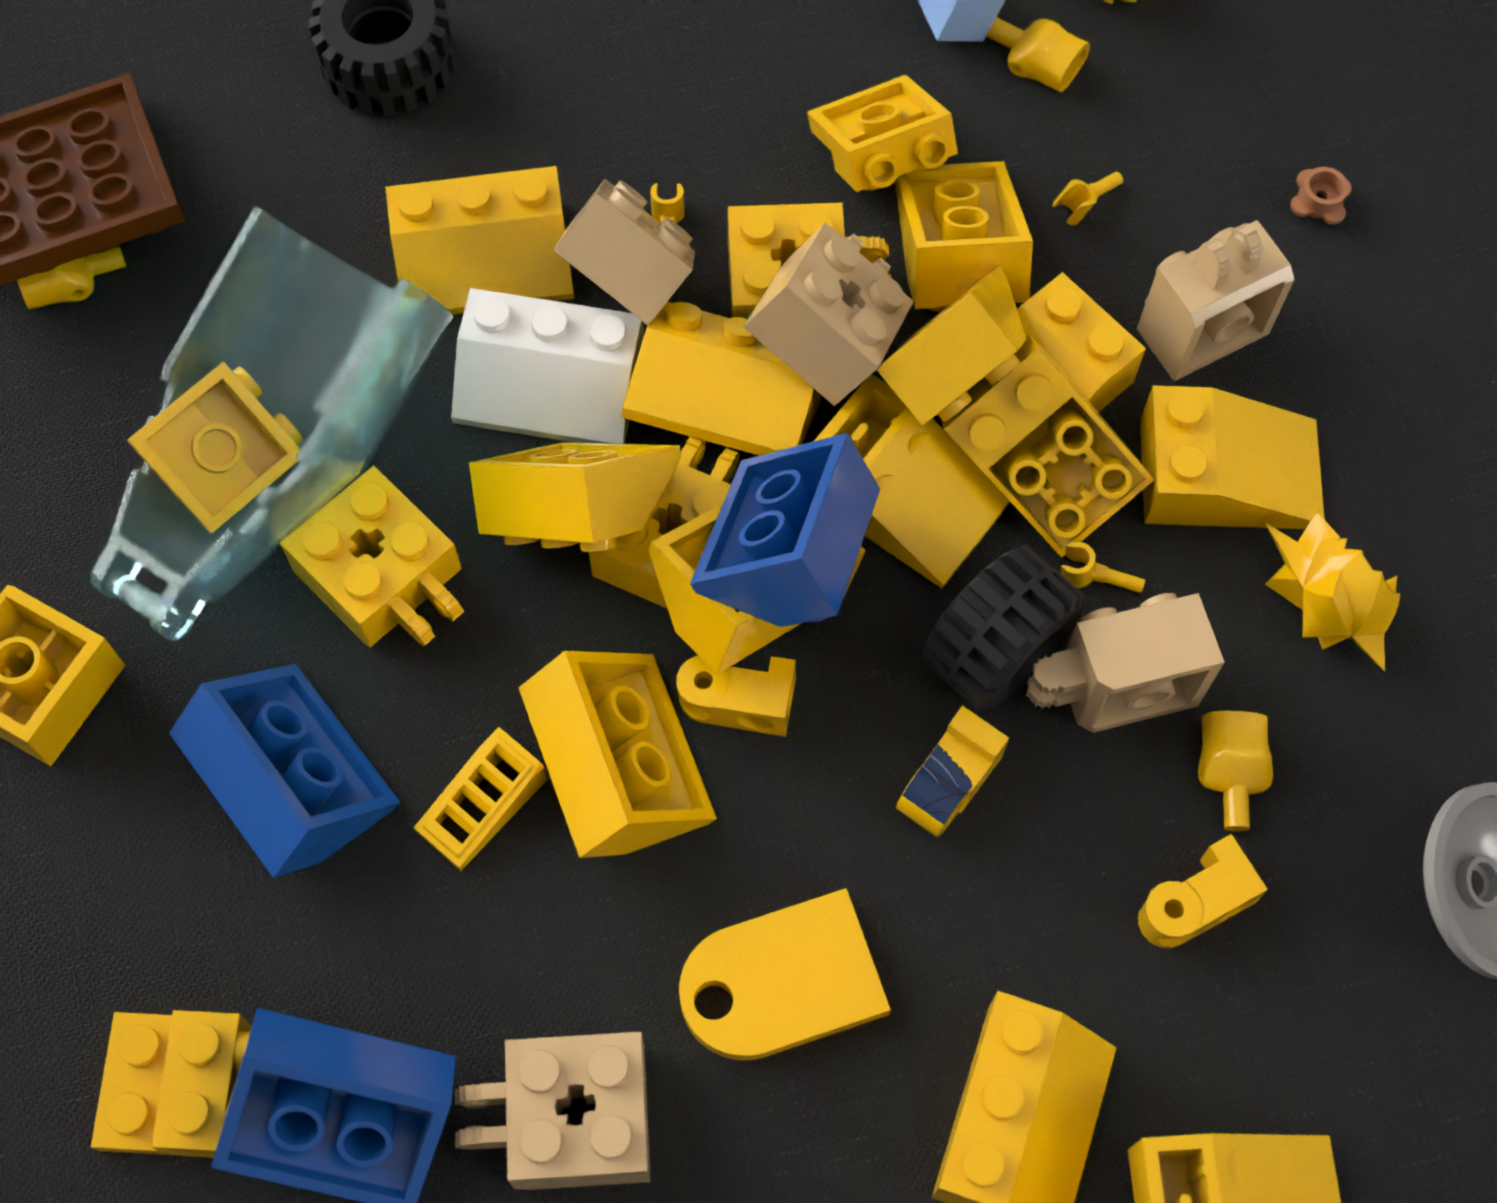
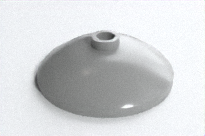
(1463, 876)

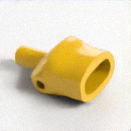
(1042, 51)
(70, 280)
(1235, 761)

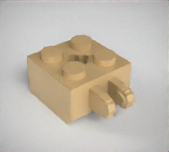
(627, 249)
(1215, 298)
(830, 313)
(1131, 663)
(544, 1080)

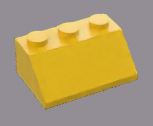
(481, 235)
(717, 384)
(571, 492)
(709, 627)
(615, 751)
(1025, 1108)

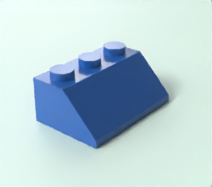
(790, 533)
(281, 766)
(335, 1110)

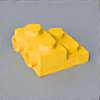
(884, 133)
(218, 445)
(168, 1082)

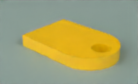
(789, 979)

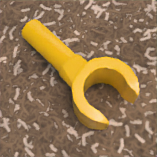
(1082, 196)
(670, 208)
(1094, 571)

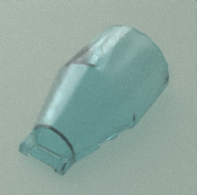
(328, 356)

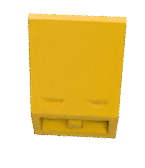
(1047, 449)
(931, 493)
(1234, 1169)

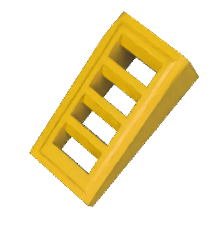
(464, 785)

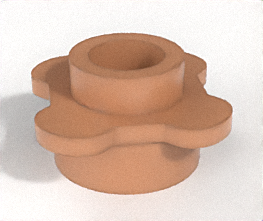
(1325, 183)

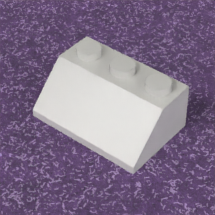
(544, 367)

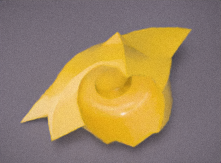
(1335, 589)

